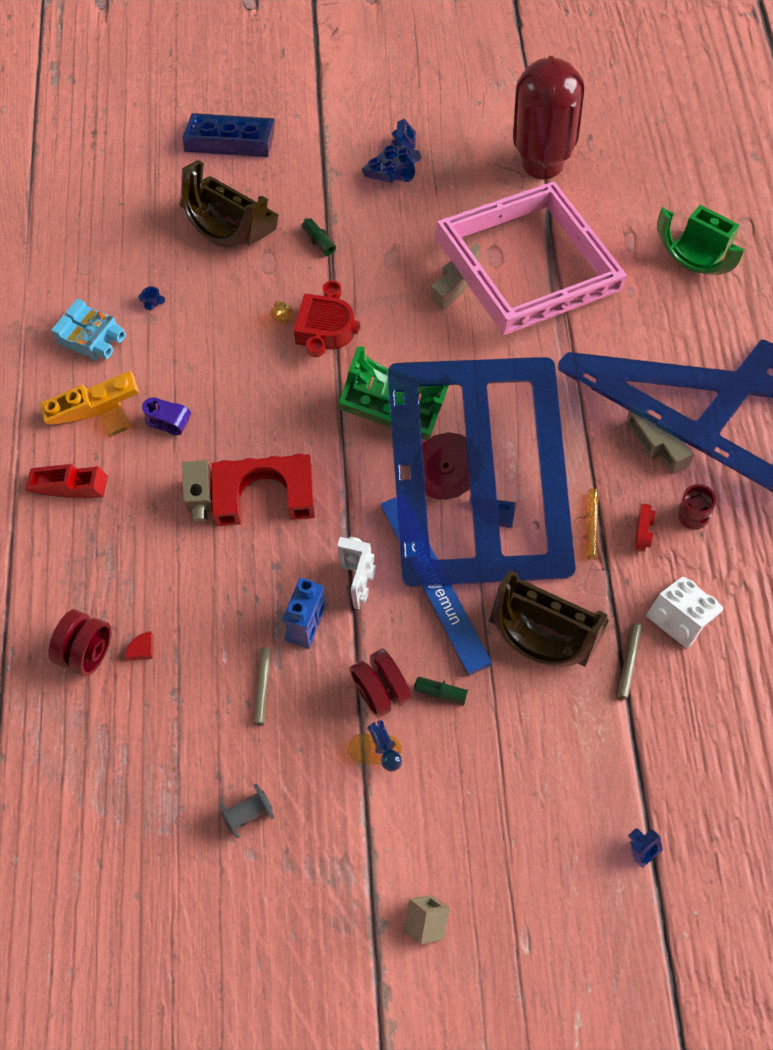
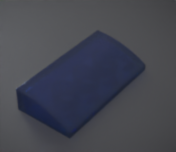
(229, 135)

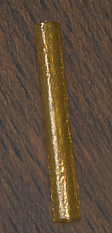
(592, 533)

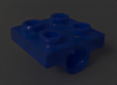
(393, 164)

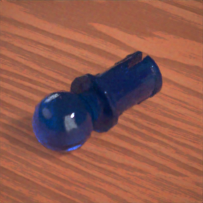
(391, 759)

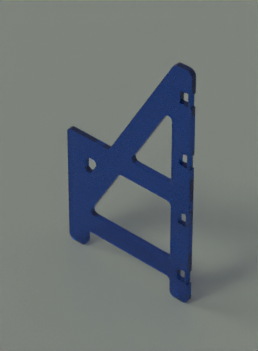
(702, 434)

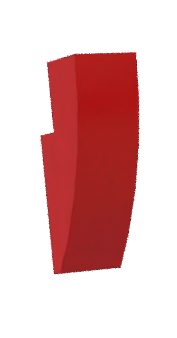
(67, 481)

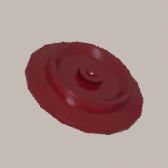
(445, 466)

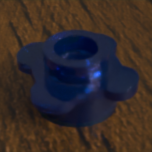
(147, 295)

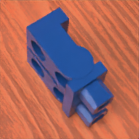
(304, 612)

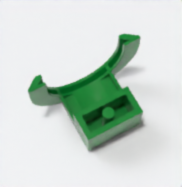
(703, 242)

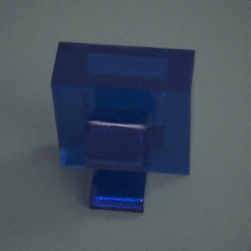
(404, 135)
(645, 846)

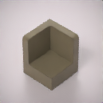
(426, 919)

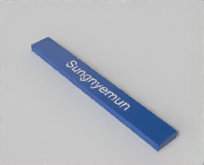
(448, 610)

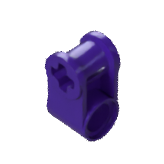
(167, 417)

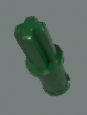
(318, 236)
(440, 690)

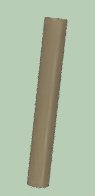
(629, 661)
(262, 685)

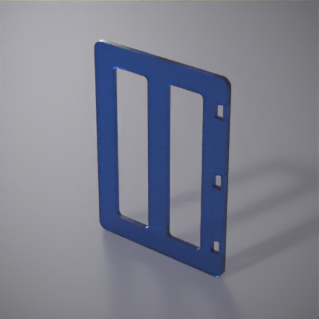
(489, 562)

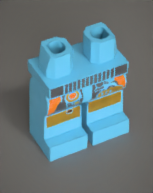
(87, 331)

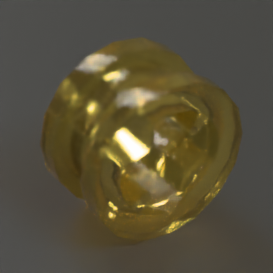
(281, 312)

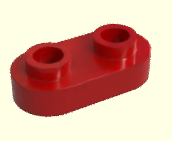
(643, 536)

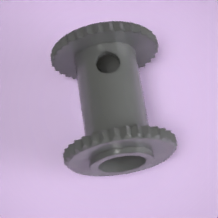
(246, 810)

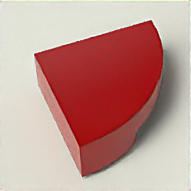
(140, 647)

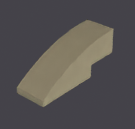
(451, 284)
(659, 442)

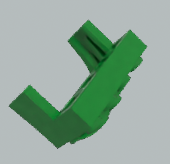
(374, 403)

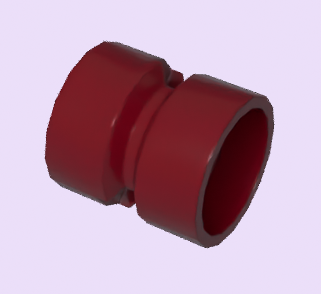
(696, 506)

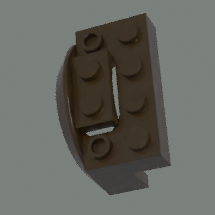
(211, 194)
(523, 600)

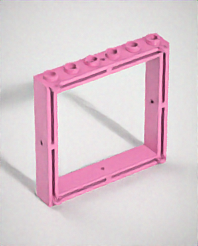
(549, 196)

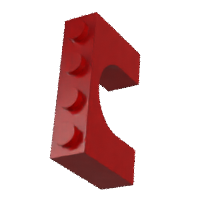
(233, 477)

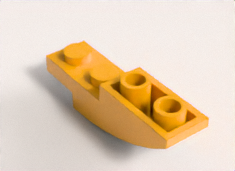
(87, 403)

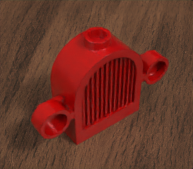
(325, 321)

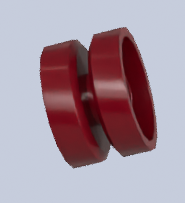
(79, 642)
(380, 682)

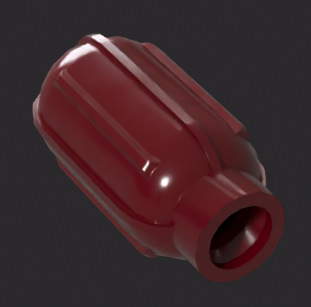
(547, 115)

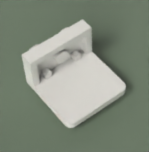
(357, 557)
(684, 611)

